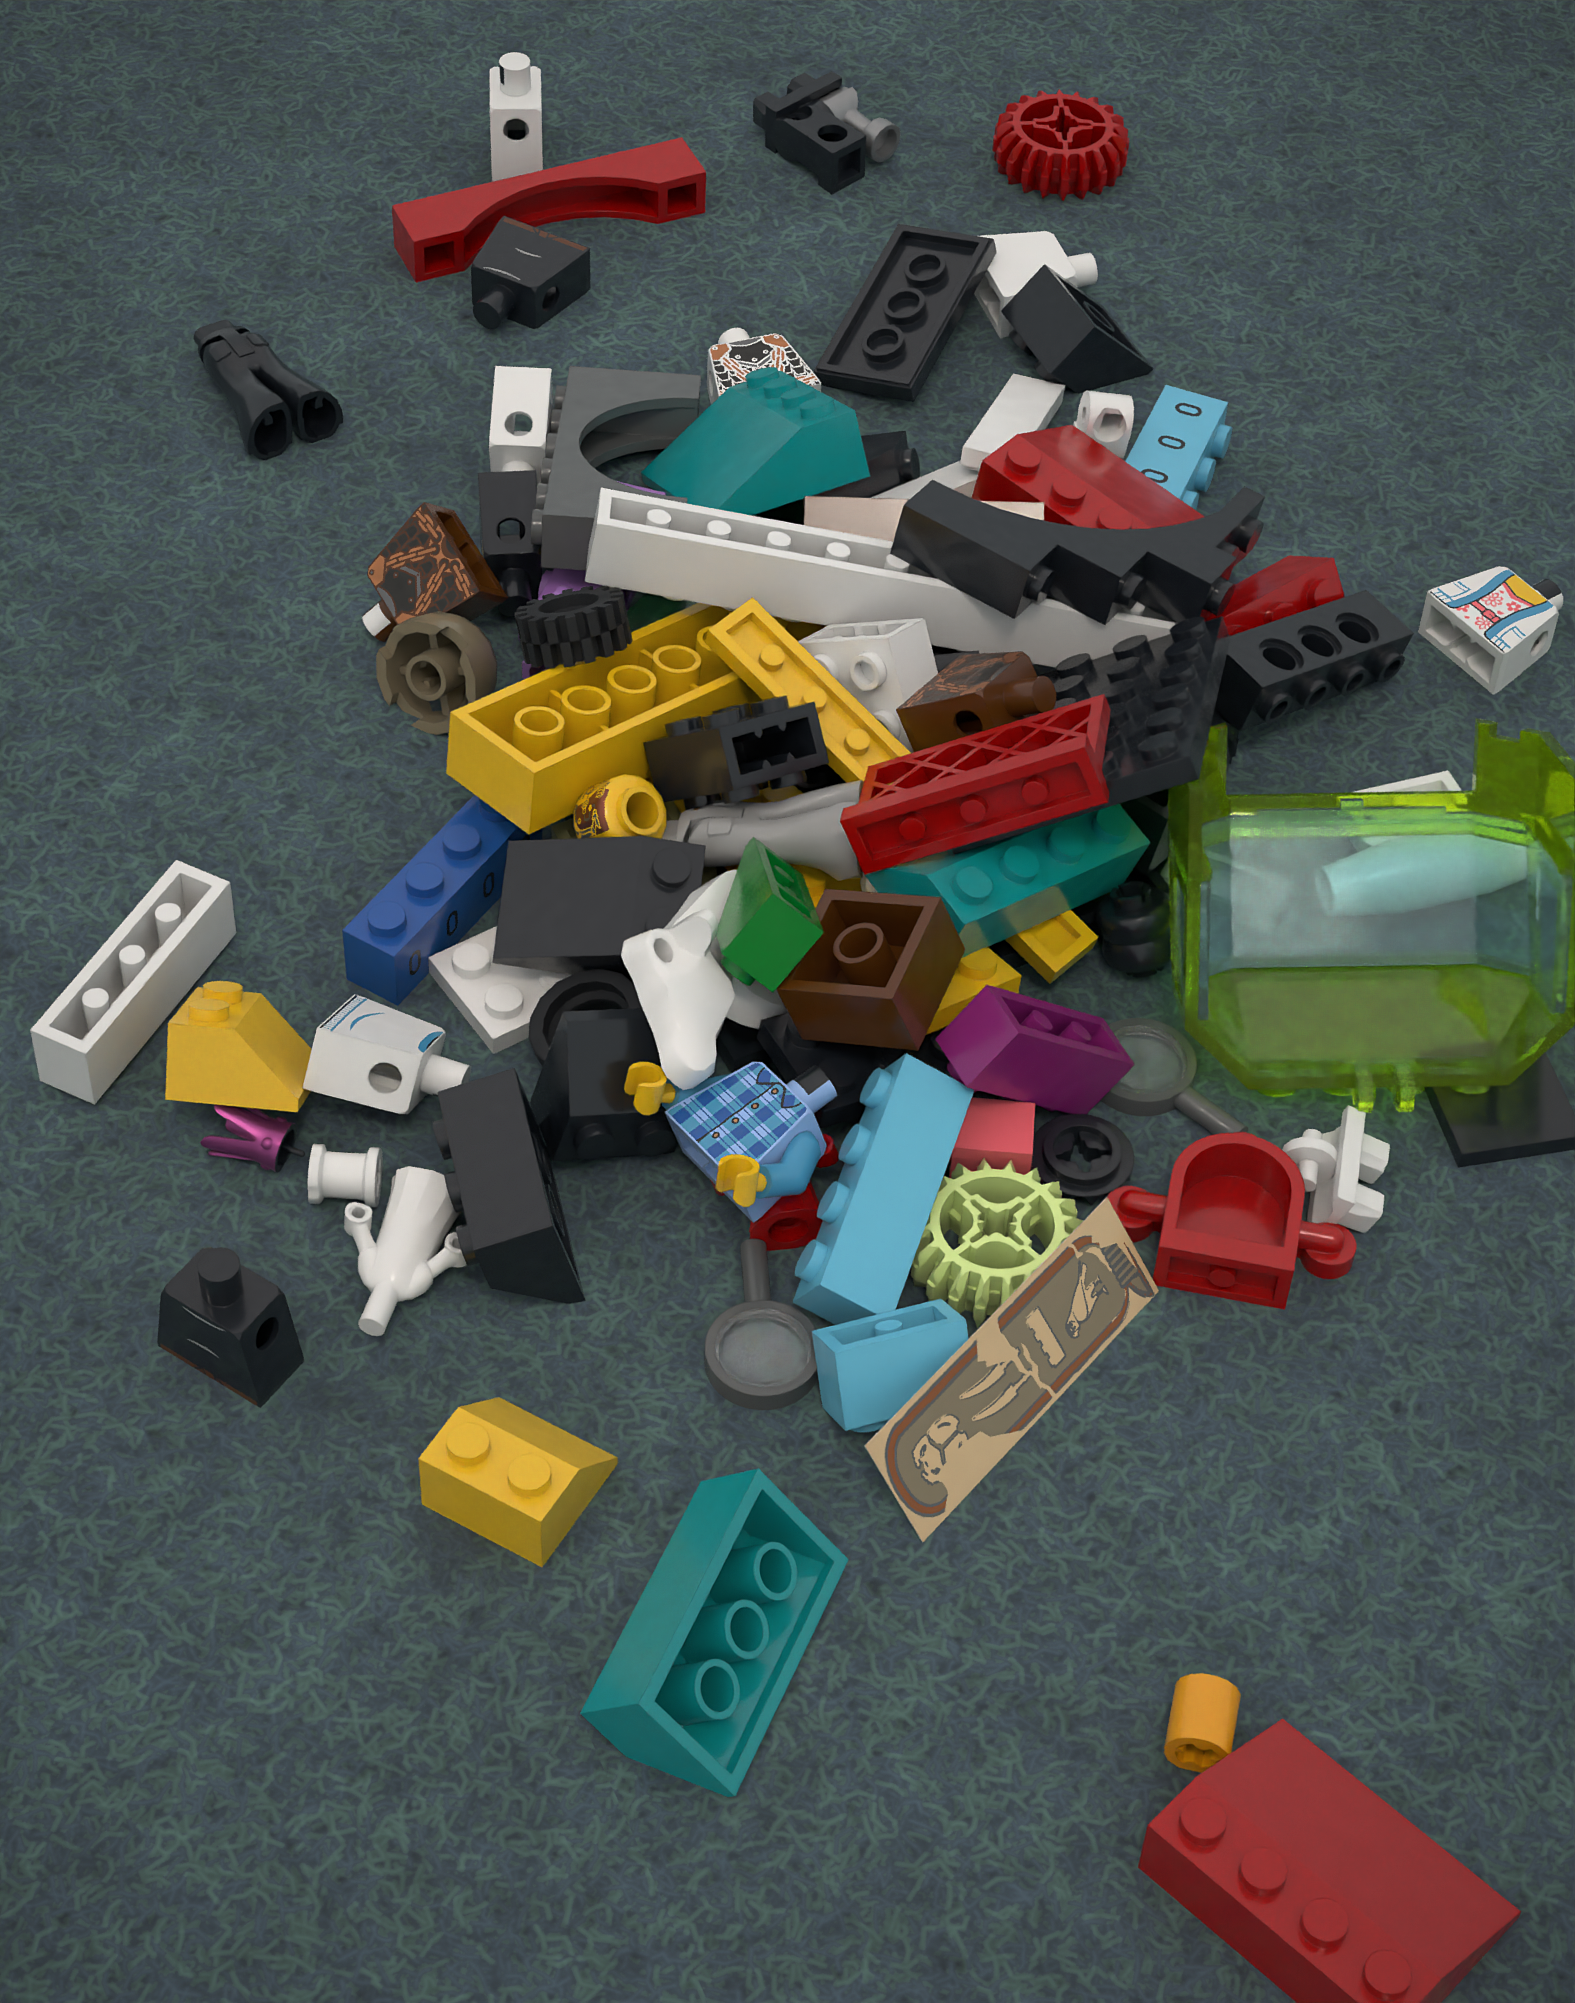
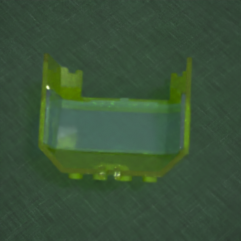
(1378, 927)

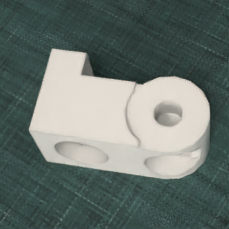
(1106, 419)

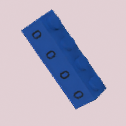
(430, 902)

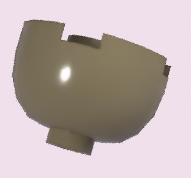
(433, 660)

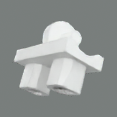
(1332, 1168)

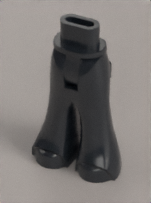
(265, 391)

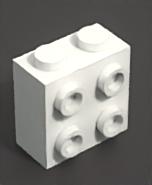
(877, 664)

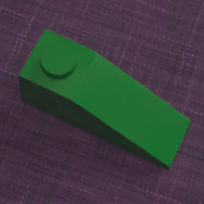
(766, 919)

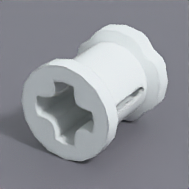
(345, 1175)

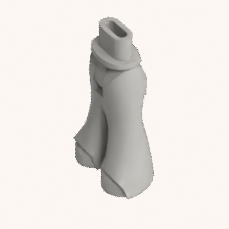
(797, 829)

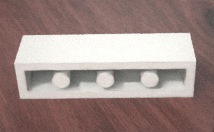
(133, 982)

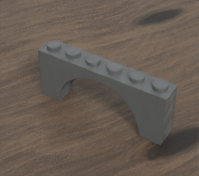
(593, 421)

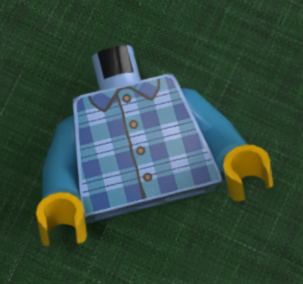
(743, 1128)

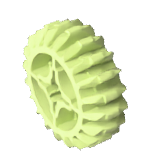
(994, 1219)

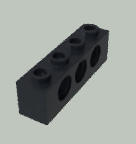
(1309, 659)

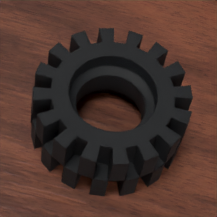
(573, 626)

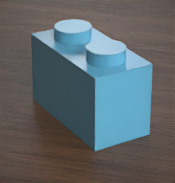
(882, 1360)

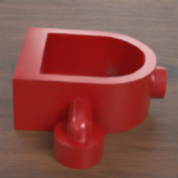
(1234, 1223)

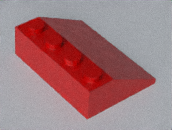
(1078, 483)
(1321, 1878)

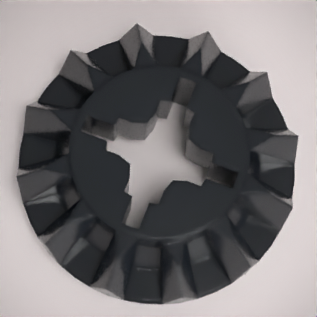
(1097, 1141)

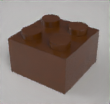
(873, 970)

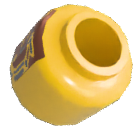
(620, 809)

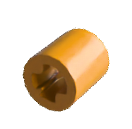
(1201, 1721)

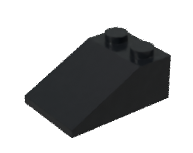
(580, 899)

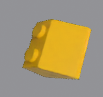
(234, 1051)
(511, 1476)

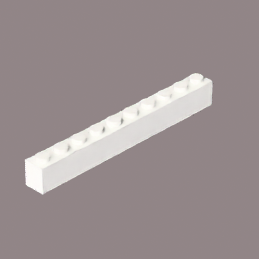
(825, 580)

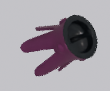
(265, 1142)

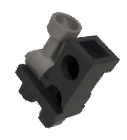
(824, 129)

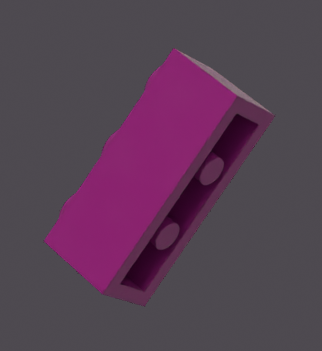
(1033, 1051)

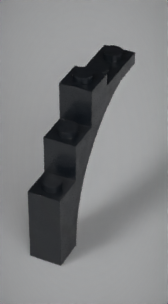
(1096, 571)

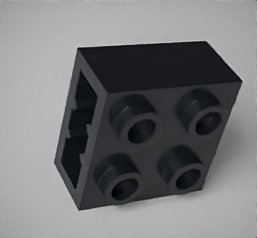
(736, 752)

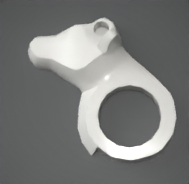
(689, 989)

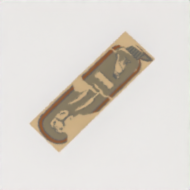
(1012, 1370)

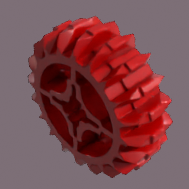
(1060, 144)

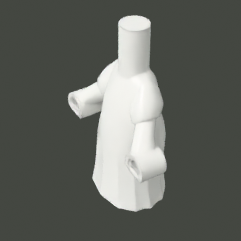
(407, 1245)

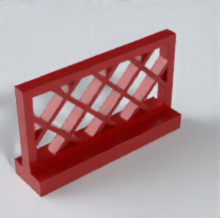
(980, 786)

